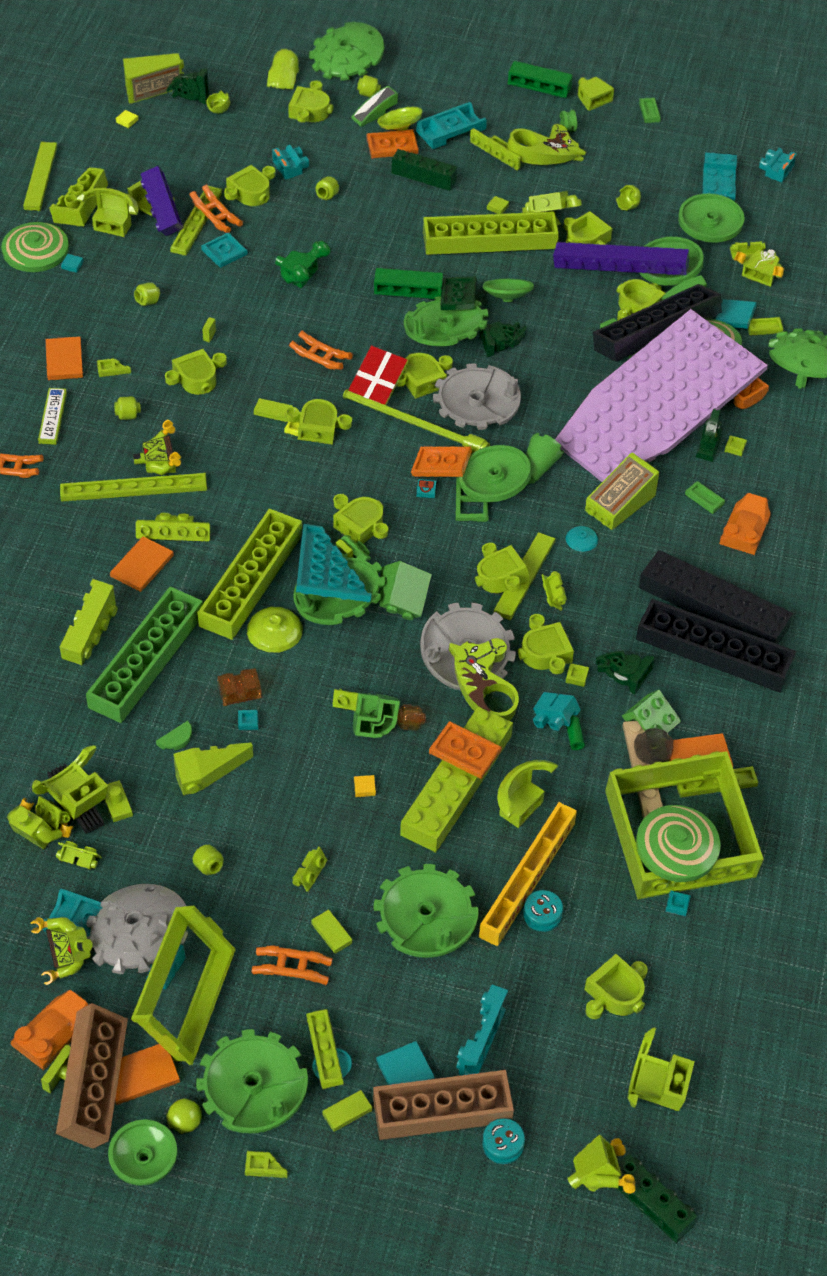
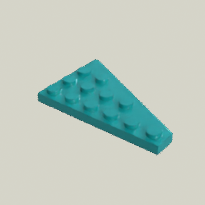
(325, 570)

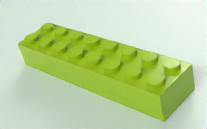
(490, 233)
(250, 574)
(451, 788)

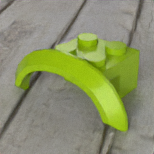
(112, 211)
(73, 787)
(518, 795)
(659, 1080)

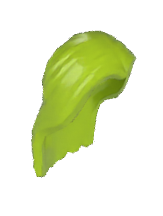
(283, 70)

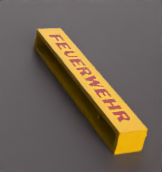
(527, 874)

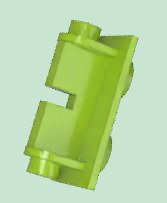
(744, 248)
(555, 593)
(345, 699)
(50, 813)
(70, 852)
(314, 863)

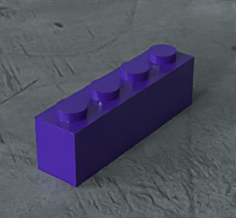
(161, 201)

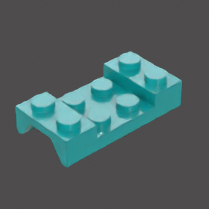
(449, 124)
(719, 174)
(75, 908)
(474, 1052)

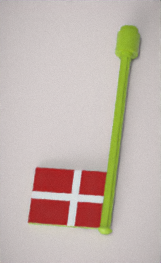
(375, 385)

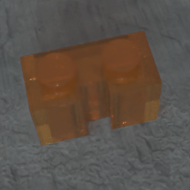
(239, 687)

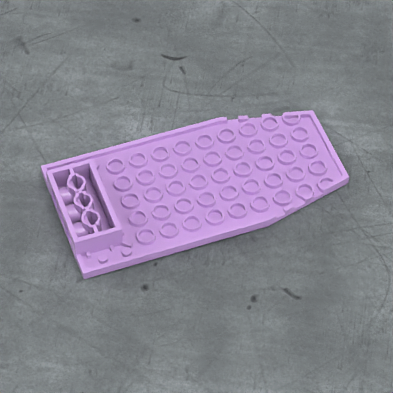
(658, 396)

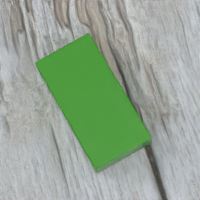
(649, 110)
(705, 497)

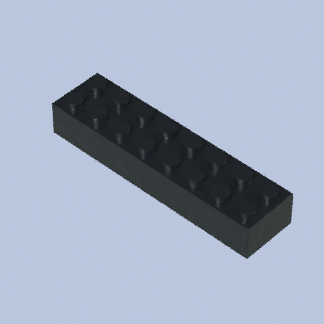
(640, 328)
(713, 598)
(715, 645)

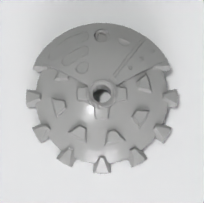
(478, 396)
(457, 628)
(132, 926)

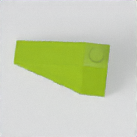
(201, 768)

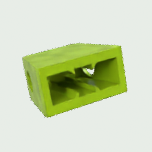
(594, 92)

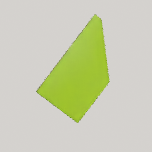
(111, 367)
(263, 1165)

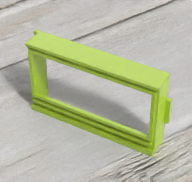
(206, 993)

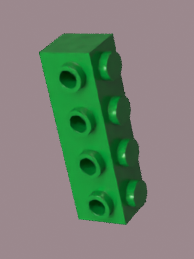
(540, 79)
(408, 283)

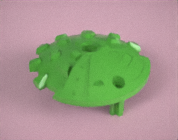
(347, 50)
(443, 327)
(801, 353)
(333, 610)
(431, 892)
(258, 1060)

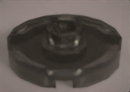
(653, 738)

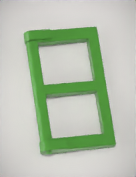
(469, 517)

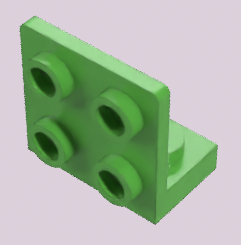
(653, 712)

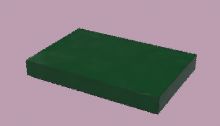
(458, 293)

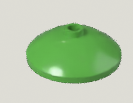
(508, 288)
(141, 1140)

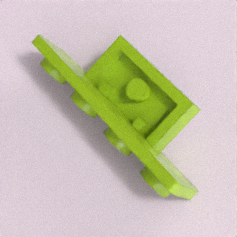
(495, 147)
(173, 528)

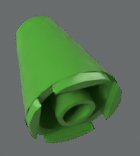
(542, 455)

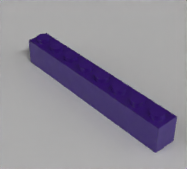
(621, 258)

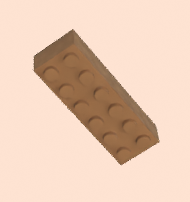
(92, 1076)
(442, 1104)

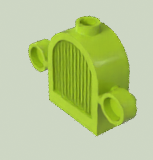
(310, 104)
(250, 185)
(551, 202)
(587, 230)
(637, 295)
(196, 371)
(423, 372)
(318, 421)
(359, 518)
(501, 569)
(546, 646)
(616, 988)

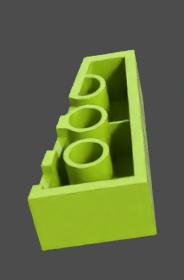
(75, 212)
(89, 623)

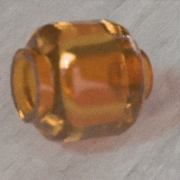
(410, 717)

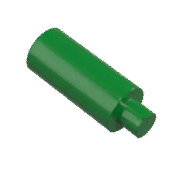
(575, 734)

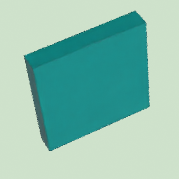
(224, 250)
(737, 313)
(405, 1065)

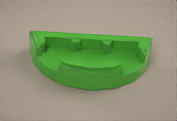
(358, 548)
(176, 738)

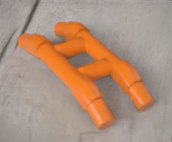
(214, 202)
(325, 360)
(19, 460)
(300, 972)

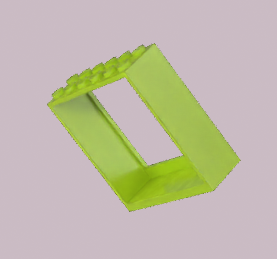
(678, 772)

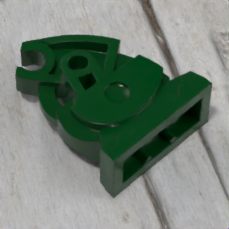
(191, 87)
(500, 335)
(710, 437)
(626, 669)

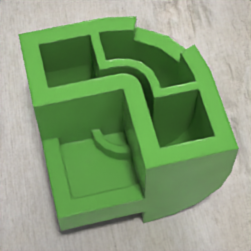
(375, 715)

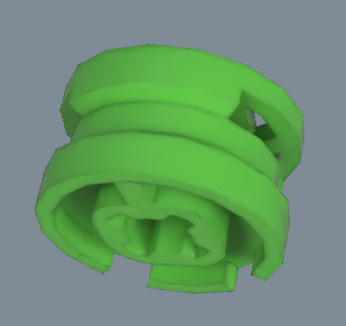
(569, 120)

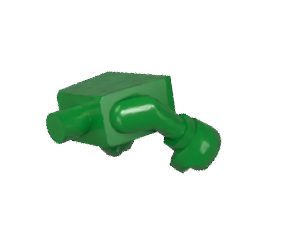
(300, 267)

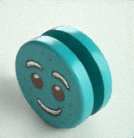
(543, 910)
(503, 1141)

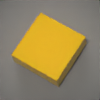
(364, 786)

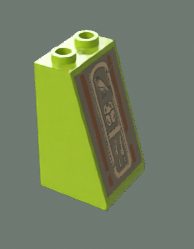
(150, 75)
(623, 491)

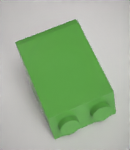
(404, 589)

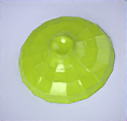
(400, 118)
(274, 629)

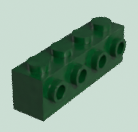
(424, 169)
(657, 1201)

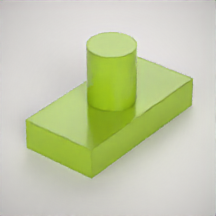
(117, 802)
(56, 1070)

